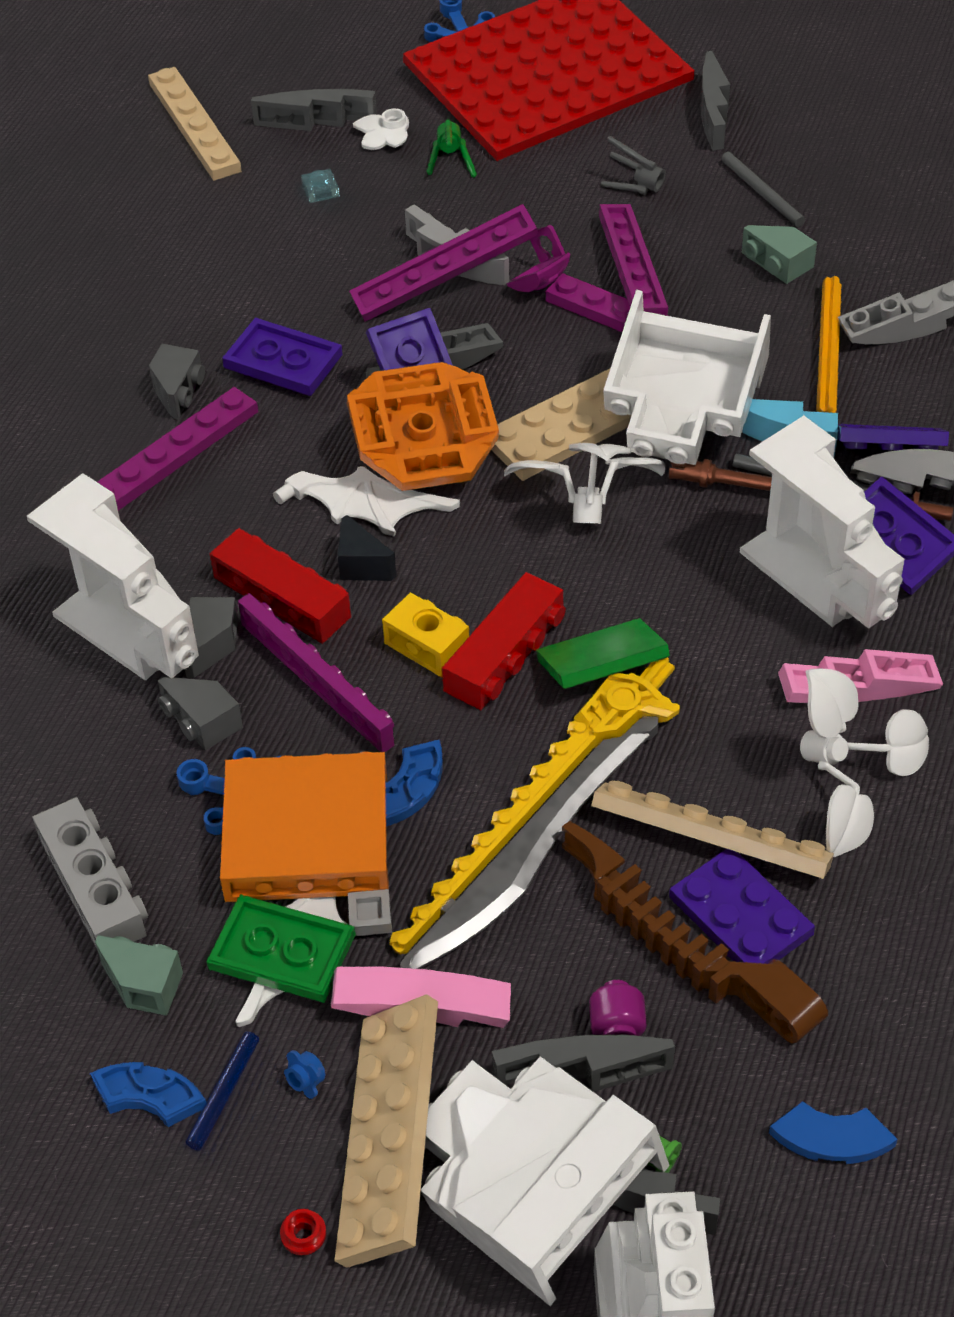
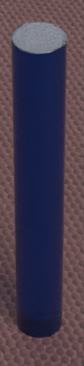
(222, 1091)

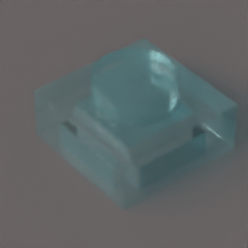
(320, 185)

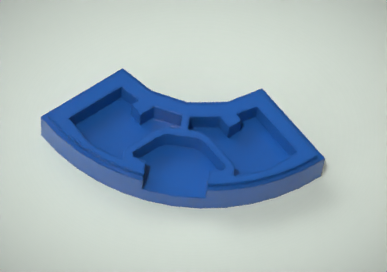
(414, 782)
(148, 1088)
(833, 1138)

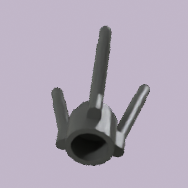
(647, 173)

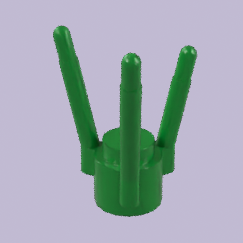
(449, 141)

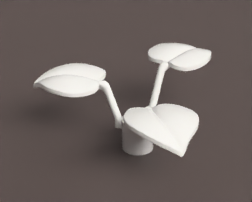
(588, 501)
(830, 705)

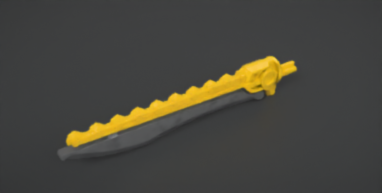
(613, 722)

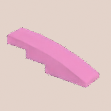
(875, 675)
(458, 995)

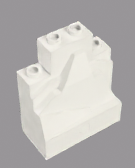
(682, 381)
(822, 531)
(121, 595)
(532, 1164)
(655, 1262)

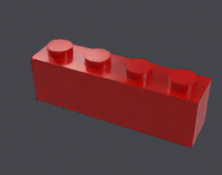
(288, 588)
(503, 641)

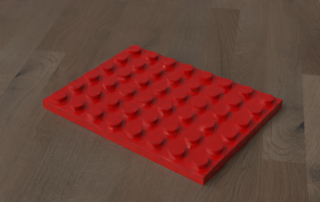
(546, 70)

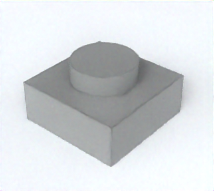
(370, 912)

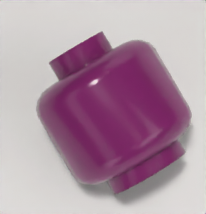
(617, 1010)

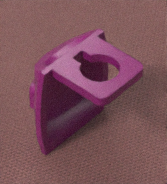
(548, 268)

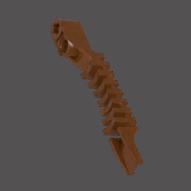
(767, 988)

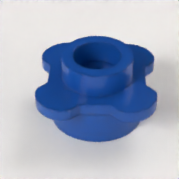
(304, 1072)

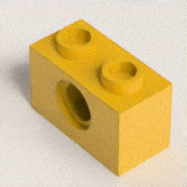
(424, 632)

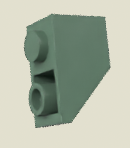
(779, 250)
(141, 972)

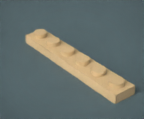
(194, 123)
(726, 832)

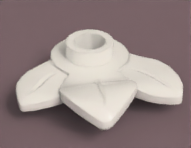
(383, 129)

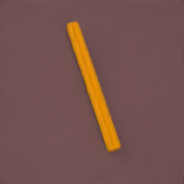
(829, 346)

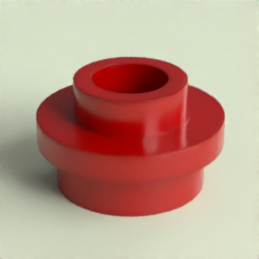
(300, 1220)

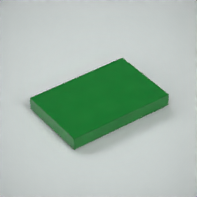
(602, 653)
(281, 948)

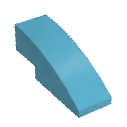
(771, 416)

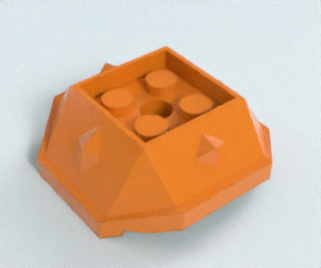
(423, 424)

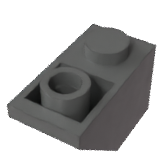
(175, 377)
(215, 631)
(201, 708)

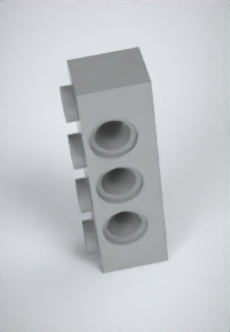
(77, 852)

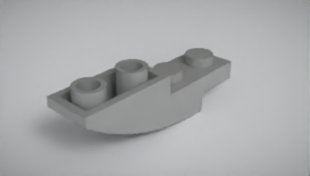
(431, 233)
(900, 319)
(908, 469)

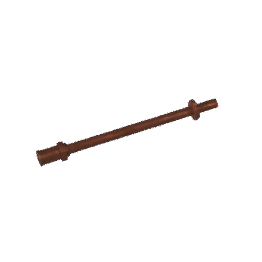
(708, 473)

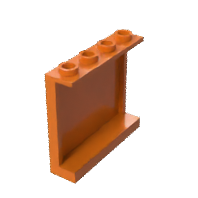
(304, 826)

